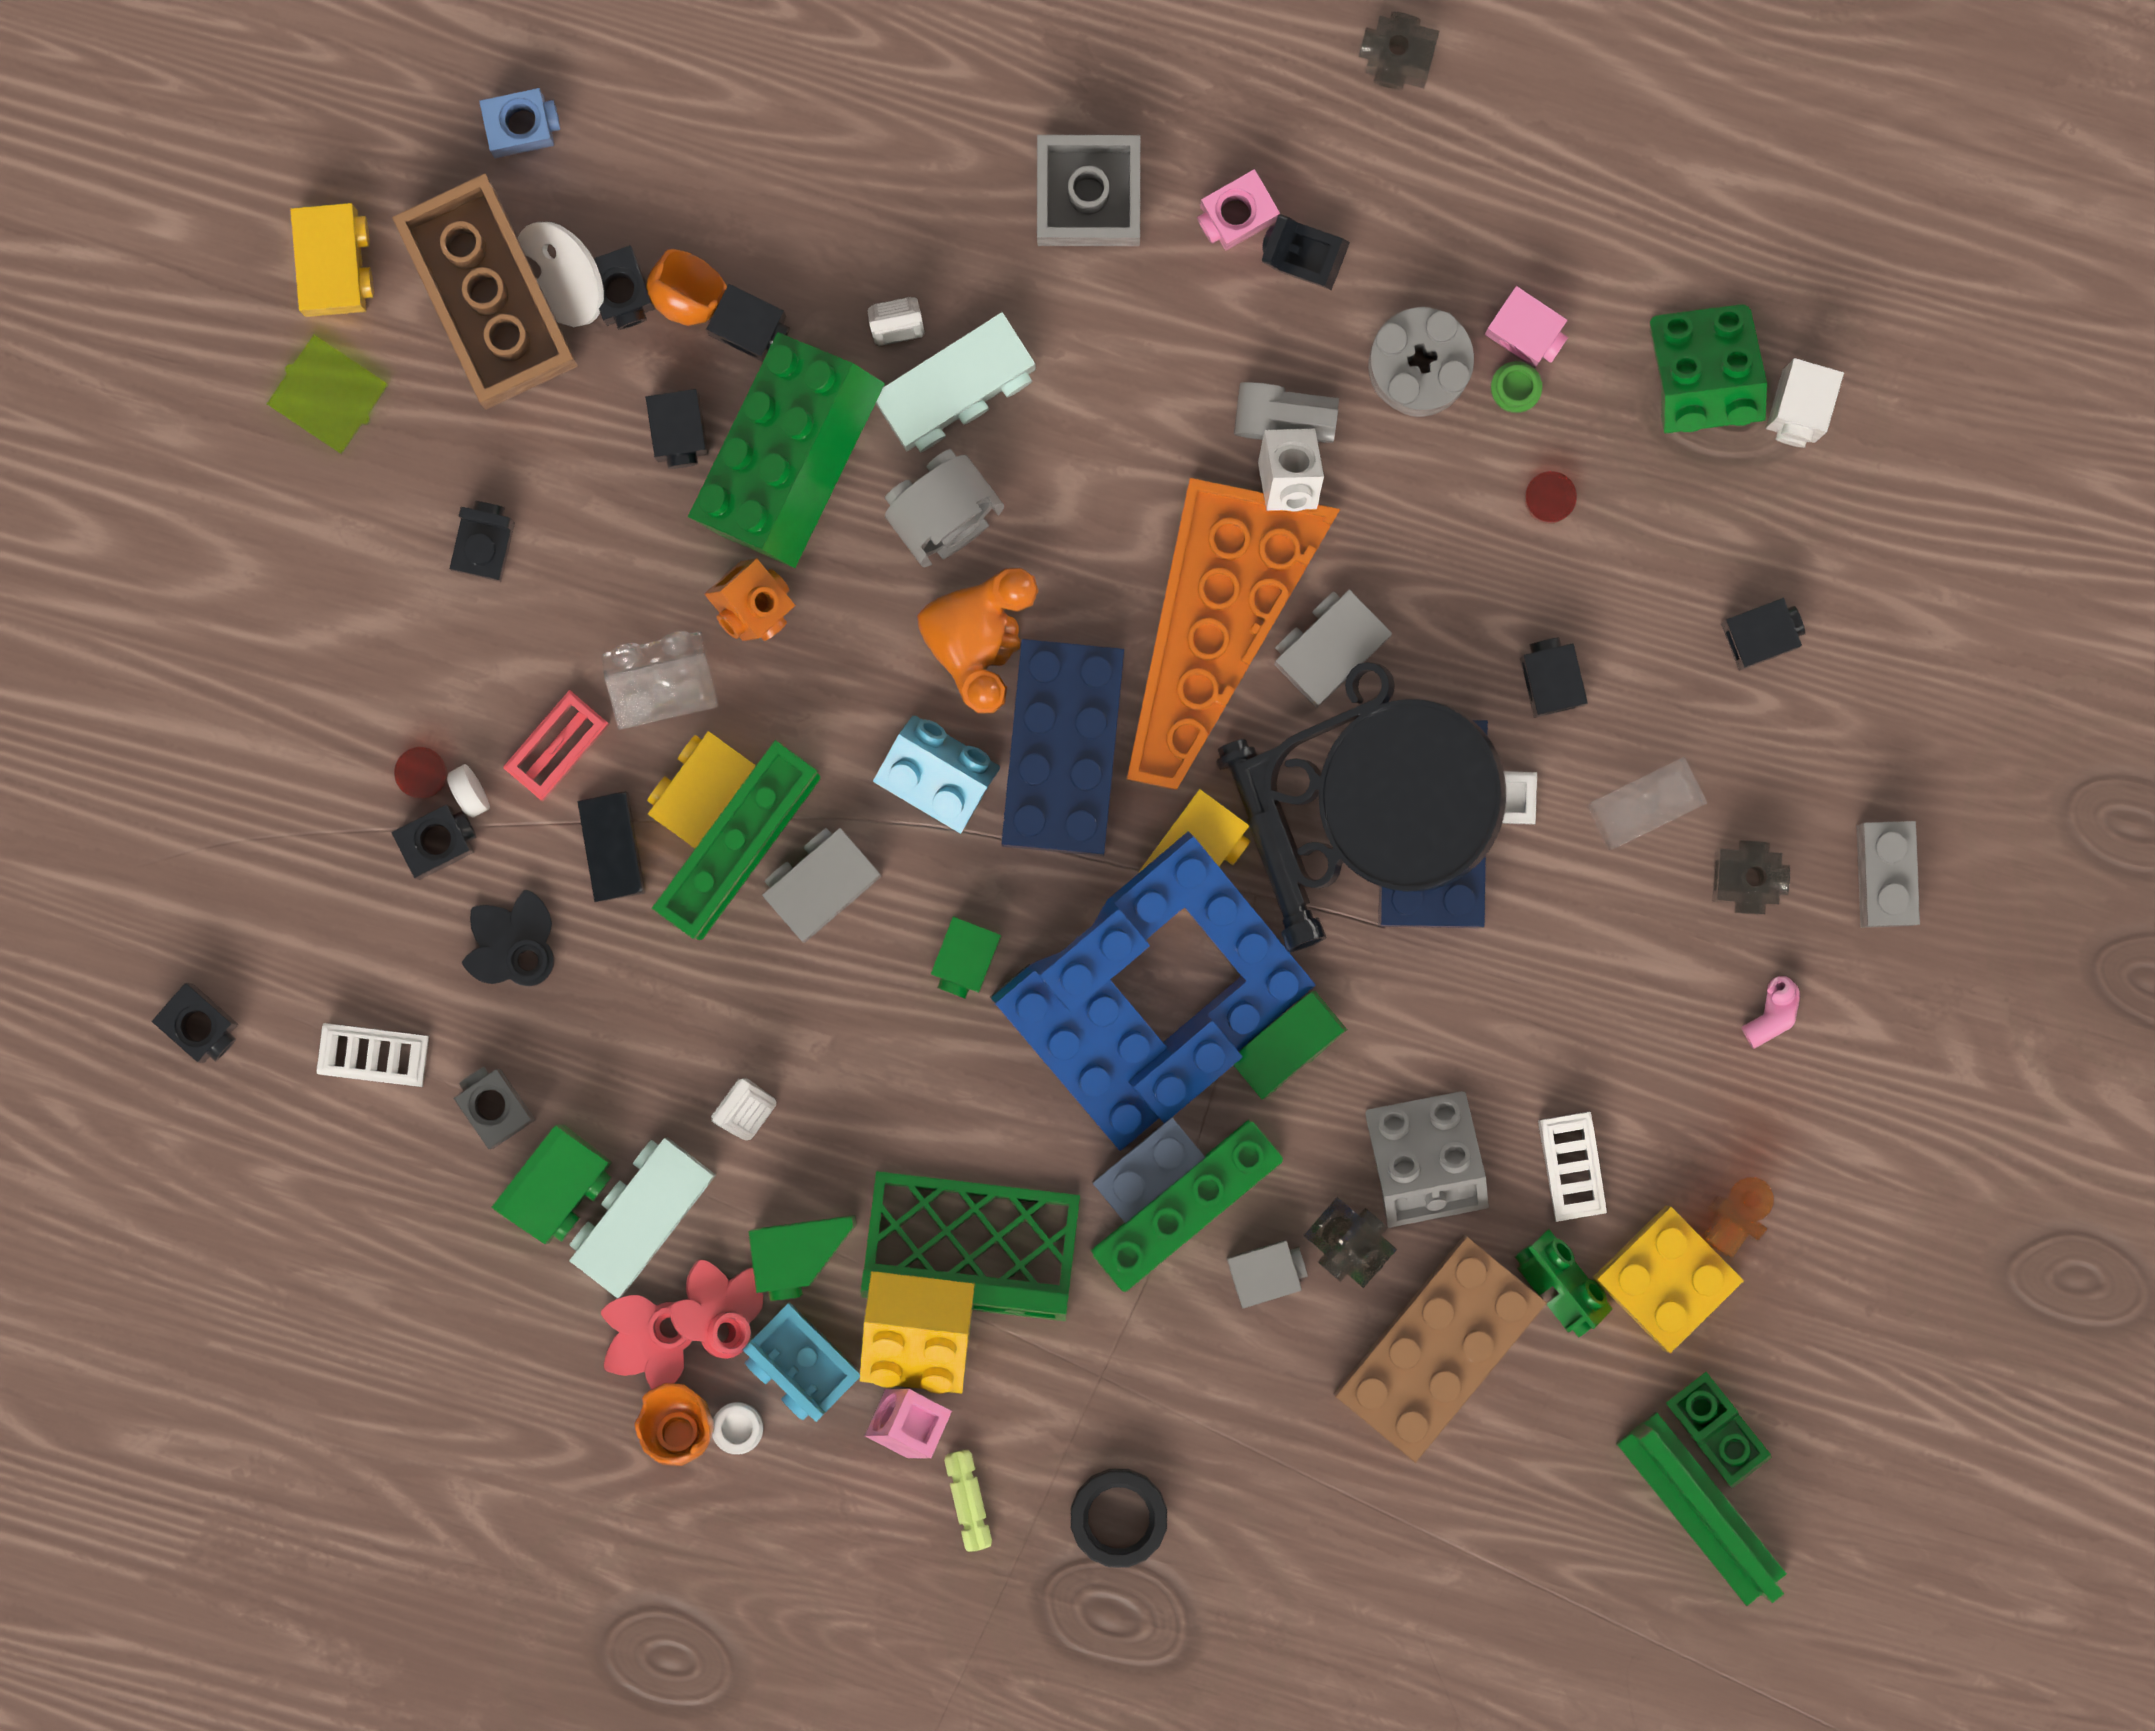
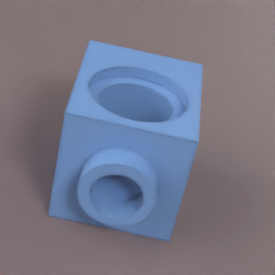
(496, 118)

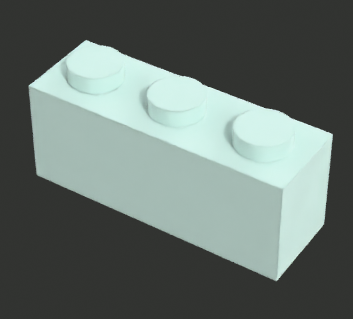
(956, 384)
(640, 1216)

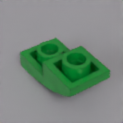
(1289, 1044)
(1718, 1430)

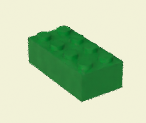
(786, 449)

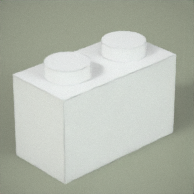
(1804, 402)

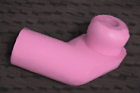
(1779, 1012)

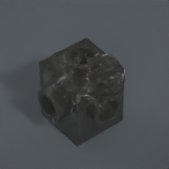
(1396, 70)
(1731, 882)
(1350, 1242)

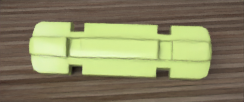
(968, 1500)

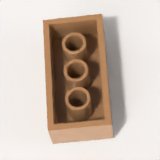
(484, 291)
(1439, 1348)

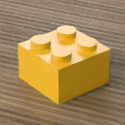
(1668, 1279)
(916, 1332)

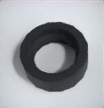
(1091, 1545)

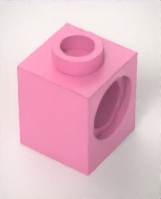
(1251, 192)
(1528, 328)
(908, 1423)

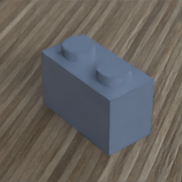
(1148, 1170)

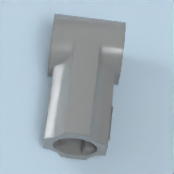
(1271, 408)

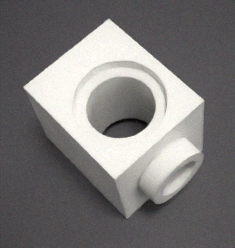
(1290, 469)

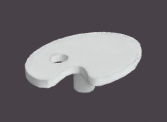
(568, 280)

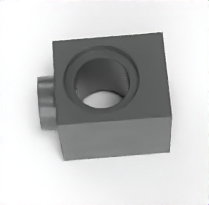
(514, 1118)

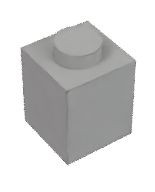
(1266, 1273)

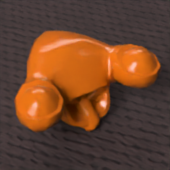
(973, 632)

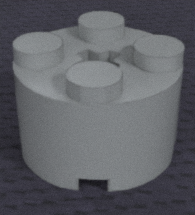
(1437, 337)
(942, 507)

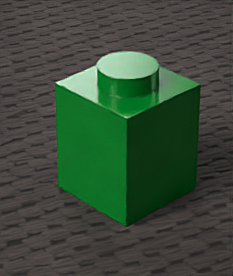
(965, 957)

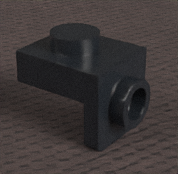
(1304, 252)

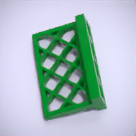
(990, 1293)
(1702, 1510)

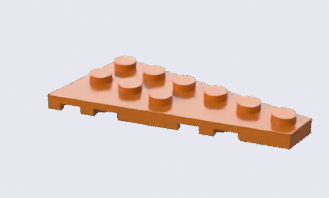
(1220, 601)

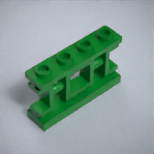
(737, 841)
(1187, 1206)

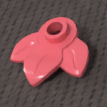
(714, 1302)
(641, 1342)

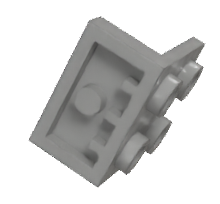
(1427, 1159)

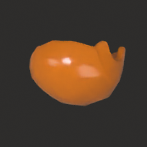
(684, 287)
(674, 1424)

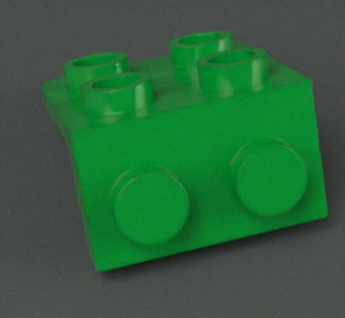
(1709, 368)

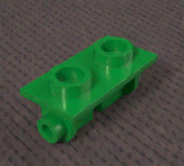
(1580, 1299)

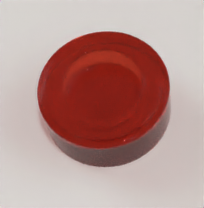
(1550, 497)
(420, 772)

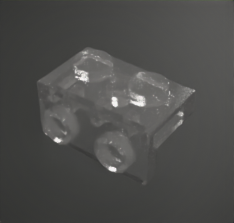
(659, 679)

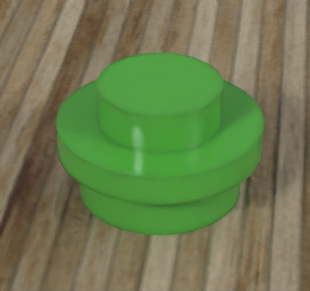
(1516, 387)

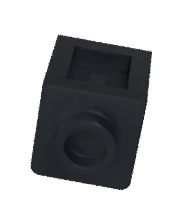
(482, 541)

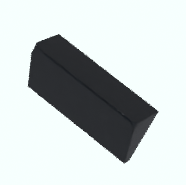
(611, 846)

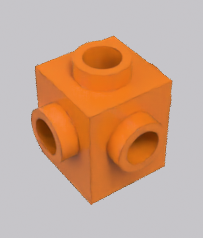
(751, 601)

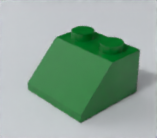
(554, 1185)
(795, 1253)

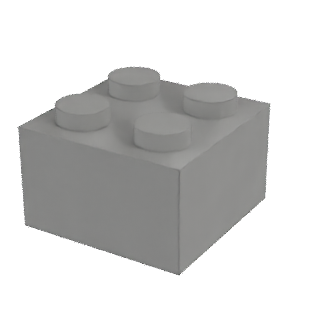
(1088, 190)

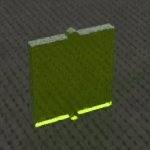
(327, 394)

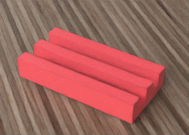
(527, 779)

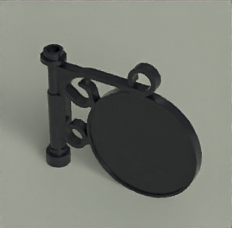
(1402, 797)

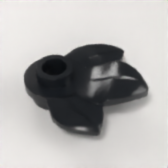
(506, 936)

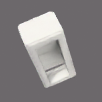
(895, 321)
(329, 1045)
(744, 1109)
(1554, 1170)

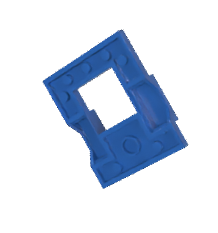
(1099, 1039)

